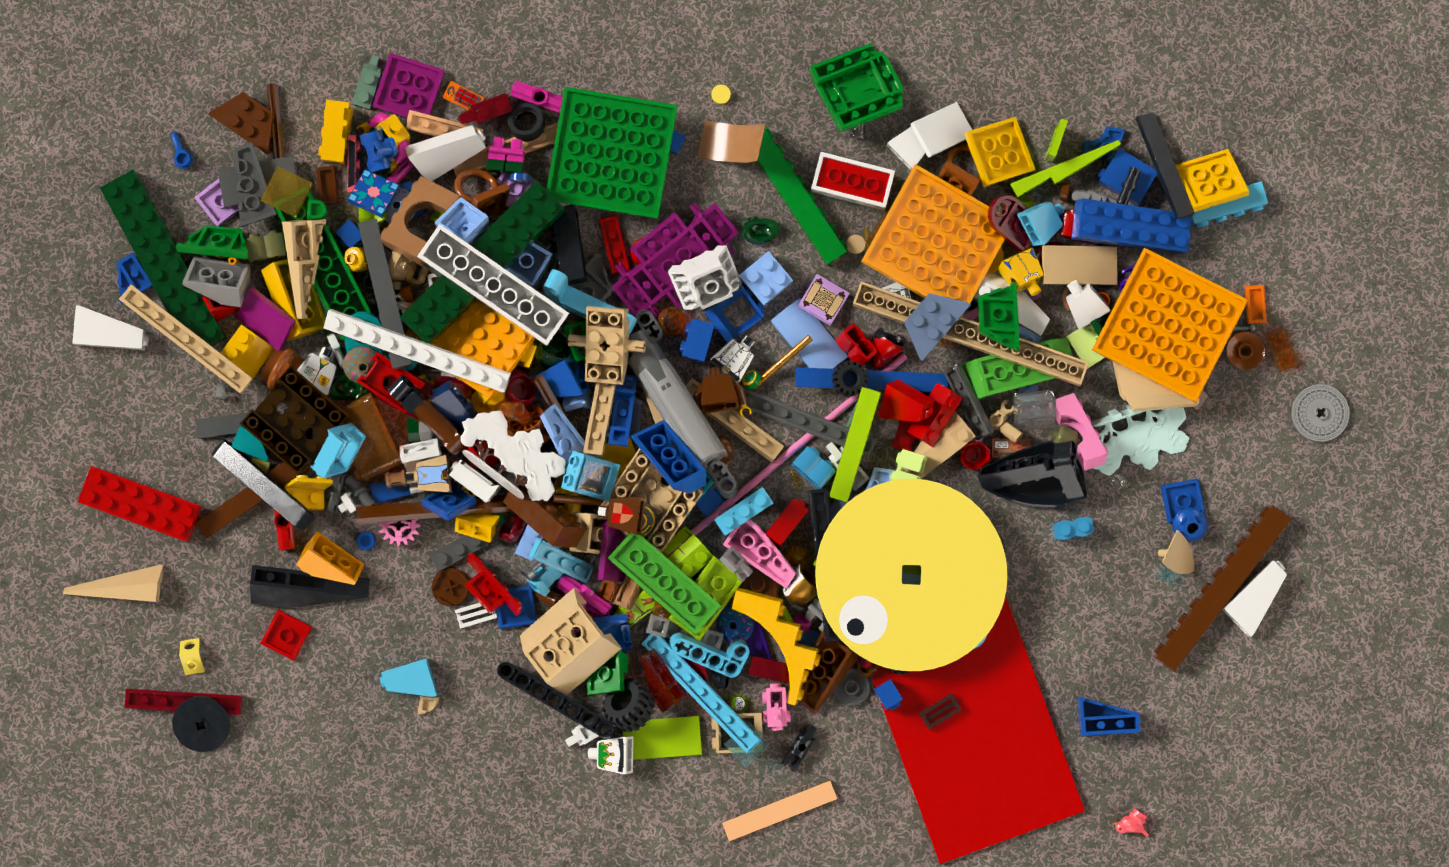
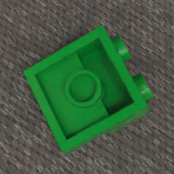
(609, 676)

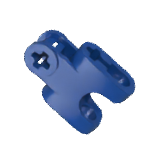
(378, 150)

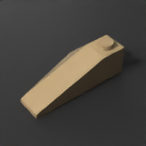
(953, 437)

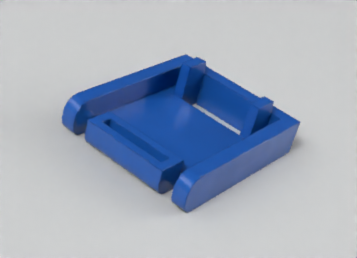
(618, 627)

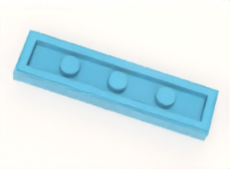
(561, 561)

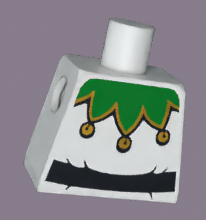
(614, 754)

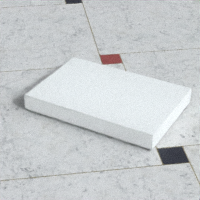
(941, 129)

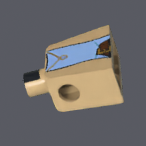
(432, 475)

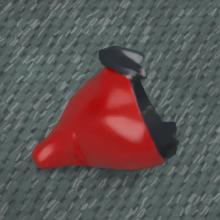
(887, 347)

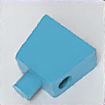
(1041, 222)

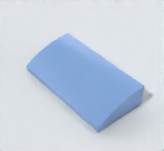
(796, 324)

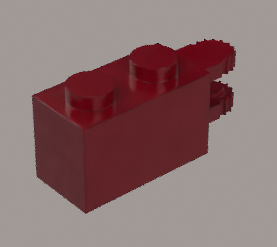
(486, 110)

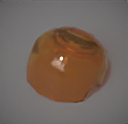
(667, 318)

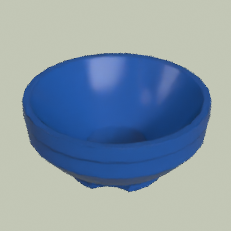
(1187, 516)

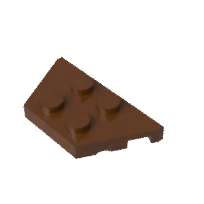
(247, 119)

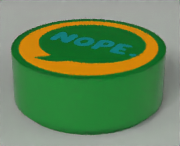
(751, 379)

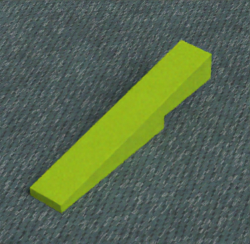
(1061, 171)
(855, 444)

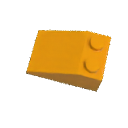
(329, 561)

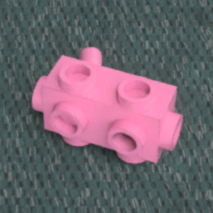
(776, 713)

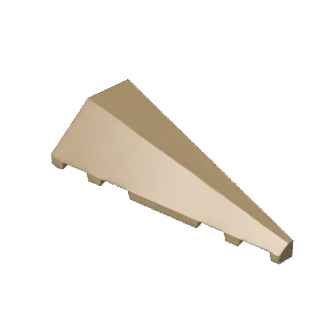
(302, 247)
(133, 585)

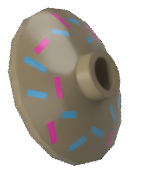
(355, 358)

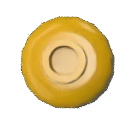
(356, 259)

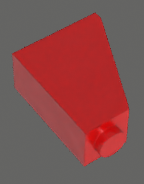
(905, 403)
(787, 521)

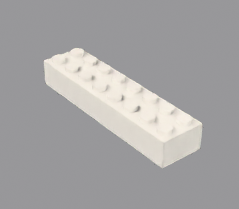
(492, 285)

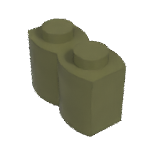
(266, 247)

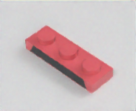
(354, 163)

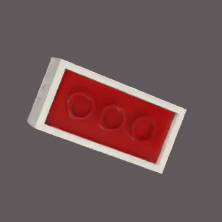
(852, 181)

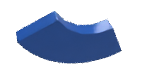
(1110, 135)

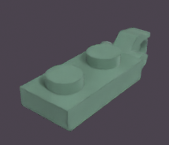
(367, 84)

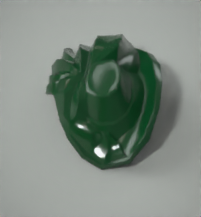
(758, 230)
(343, 388)

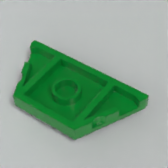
(216, 242)
(1000, 316)

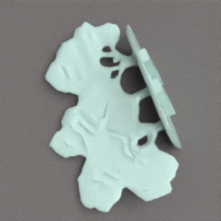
(1141, 439)

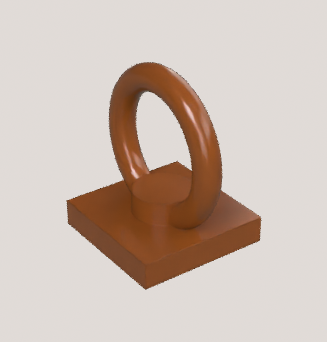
(955, 175)
(489, 202)
(278, 364)

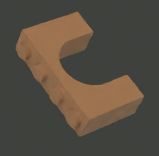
(423, 195)

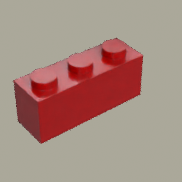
(943, 408)

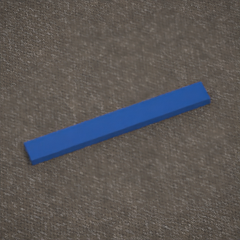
(876, 379)

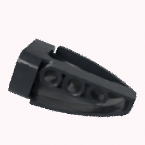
(1037, 475)

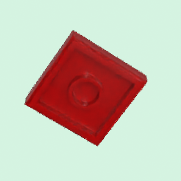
(286, 635)

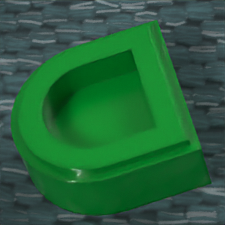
(316, 210)

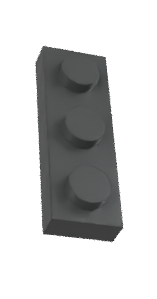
(456, 551)

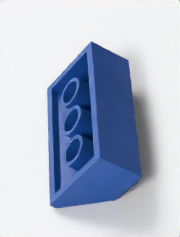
(671, 457)

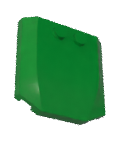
(857, 86)

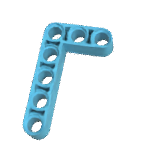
(573, 300)

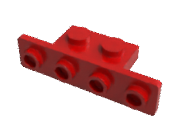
(488, 589)

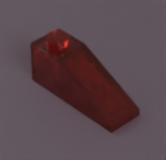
(661, 681)

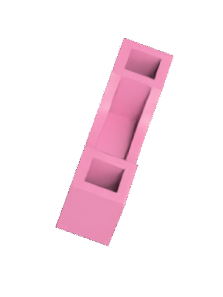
(1071, 413)

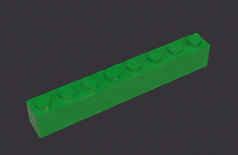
(799, 200)

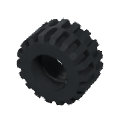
(630, 707)

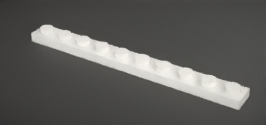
(417, 350)

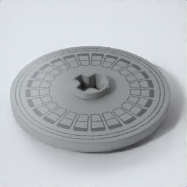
(1320, 428)

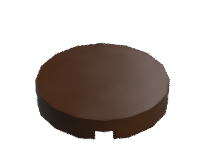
(449, 587)

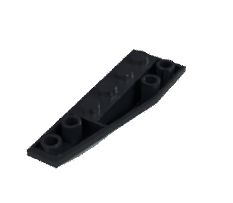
(296, 588)

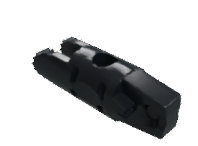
(804, 737)

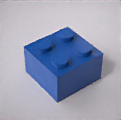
(698, 341)

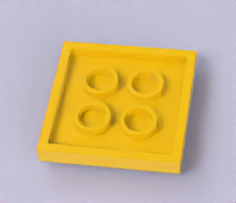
(999, 151)
(1212, 180)

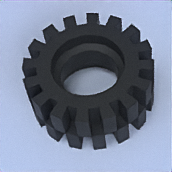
(838, 378)

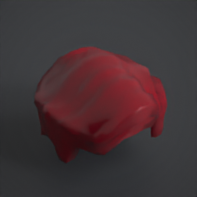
(521, 388)

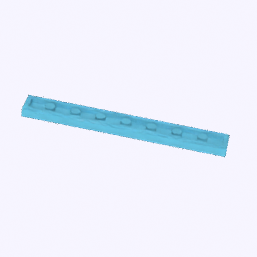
(704, 694)

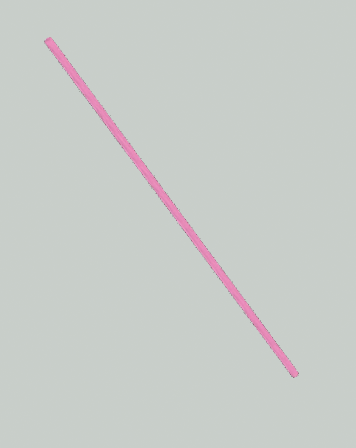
(775, 464)

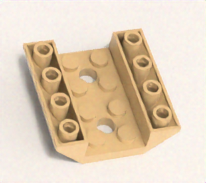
(669, 505)
(573, 656)

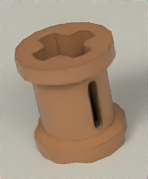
(396, 478)

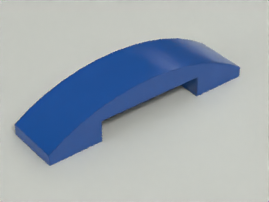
(623, 412)

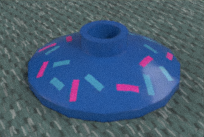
(744, 623)

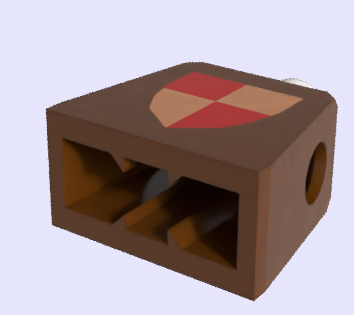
(624, 514)

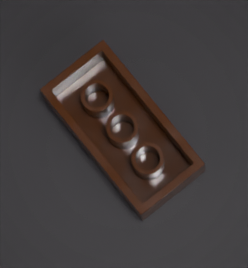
(547, 519)

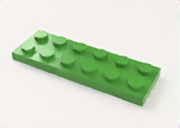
(664, 582)

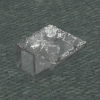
(1034, 409)

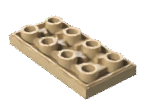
(1082, 263)

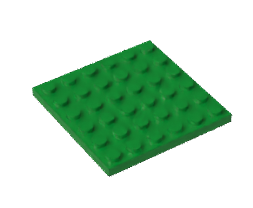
(611, 152)

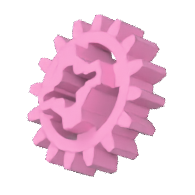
(399, 534)

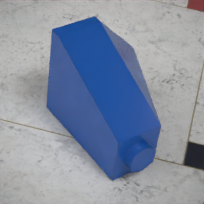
(566, 379)

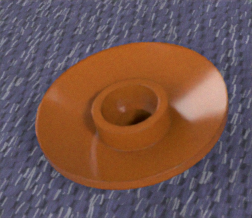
(1255, 350)

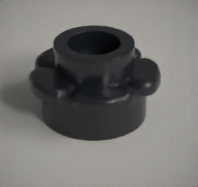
(721, 681)

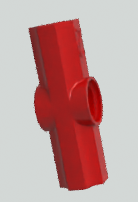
(285, 534)

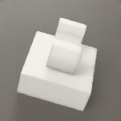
(349, 503)

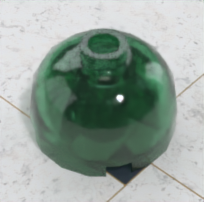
(554, 352)

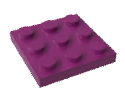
(407, 86)

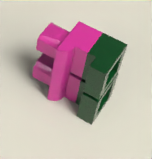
(498, 154)

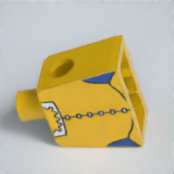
(1023, 270)

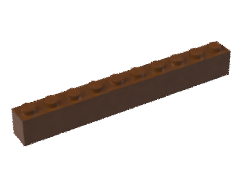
(1222, 587)

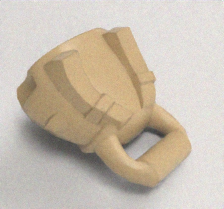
(403, 269)

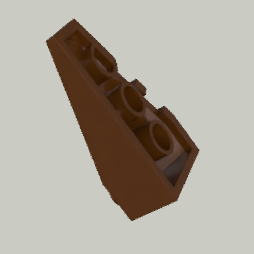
(833, 666)

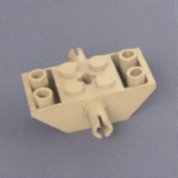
(603, 361)

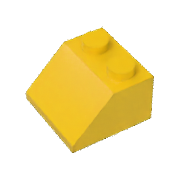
(247, 351)

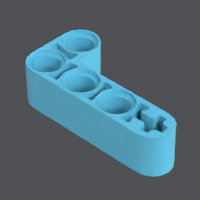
(708, 651)

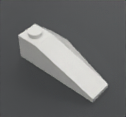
(1028, 312)

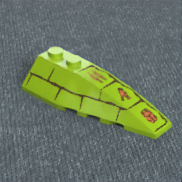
(685, 553)

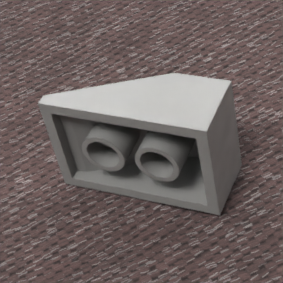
(219, 280)

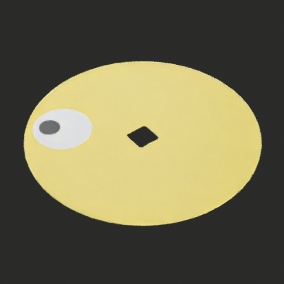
(908, 623)

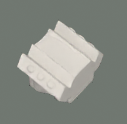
(705, 279)

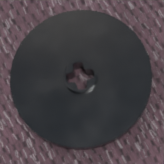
(212, 733)

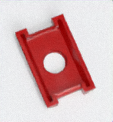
(379, 371)

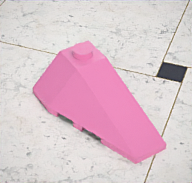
(760, 552)

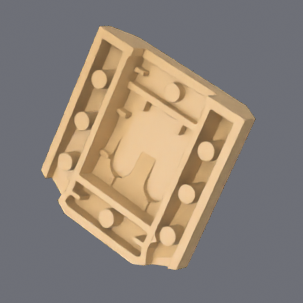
(1145, 394)

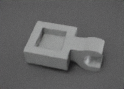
(734, 562)

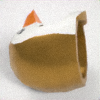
(802, 587)

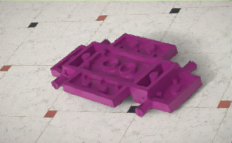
(667, 246)

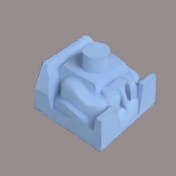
(464, 221)

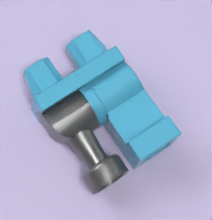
(541, 575)

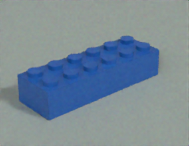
(1130, 226)

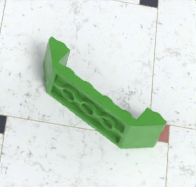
(995, 375)

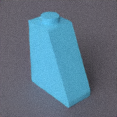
(410, 679)

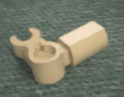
(998, 423)

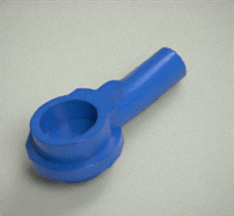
(183, 158)

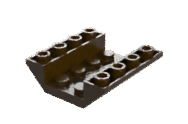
(286, 432)

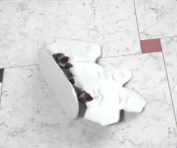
(517, 455)

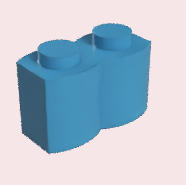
(813, 467)
(1067, 529)

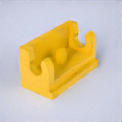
(477, 526)

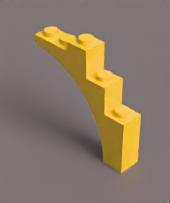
(798, 657)

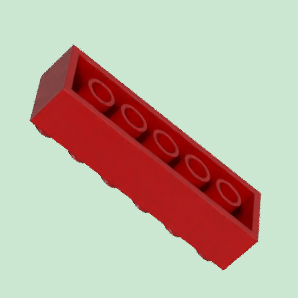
(140, 504)

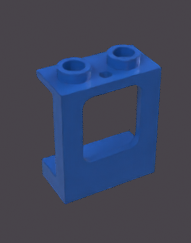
(723, 325)

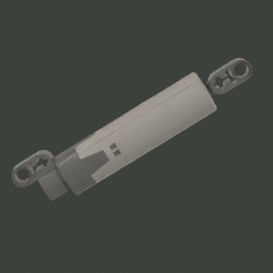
(676, 402)

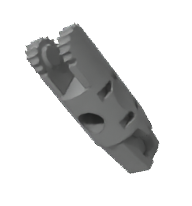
(1078, 194)

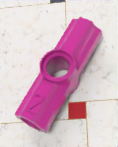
(528, 93)
(594, 603)

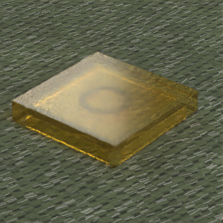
(286, 192)

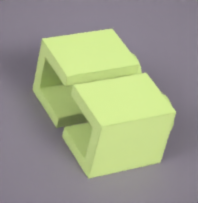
(911, 461)

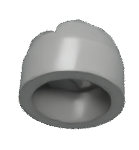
(221, 392)

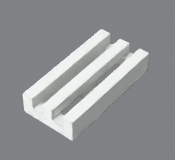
(460, 618)

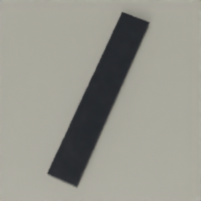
(1164, 166)

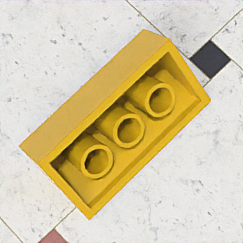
(280, 289)

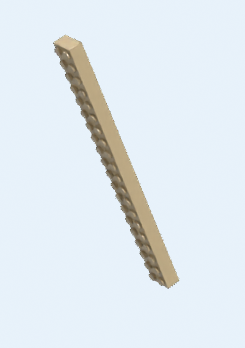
(967, 333)

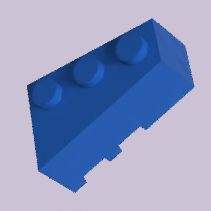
(1104, 719)

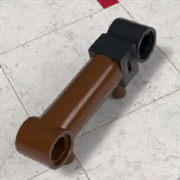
(415, 402)

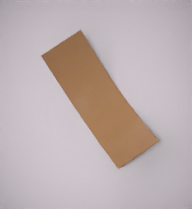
(730, 142)

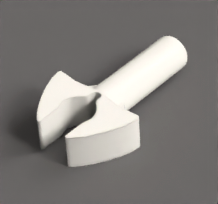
(336, 349)

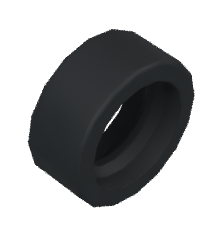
(523, 109)

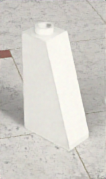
(446, 151)
(103, 331)
(1253, 600)

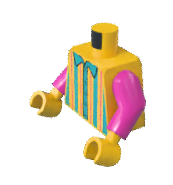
(392, 128)

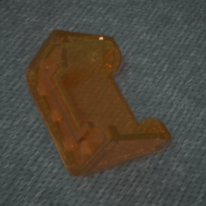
(378, 450)

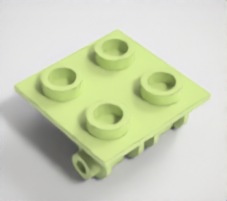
(1083, 342)

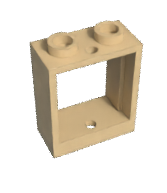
(716, 742)

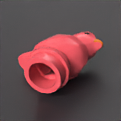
(1132, 823)

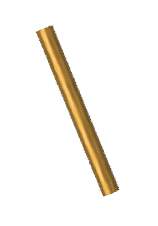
(786, 358)

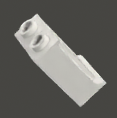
(474, 481)

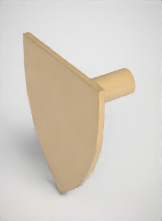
(1178, 555)

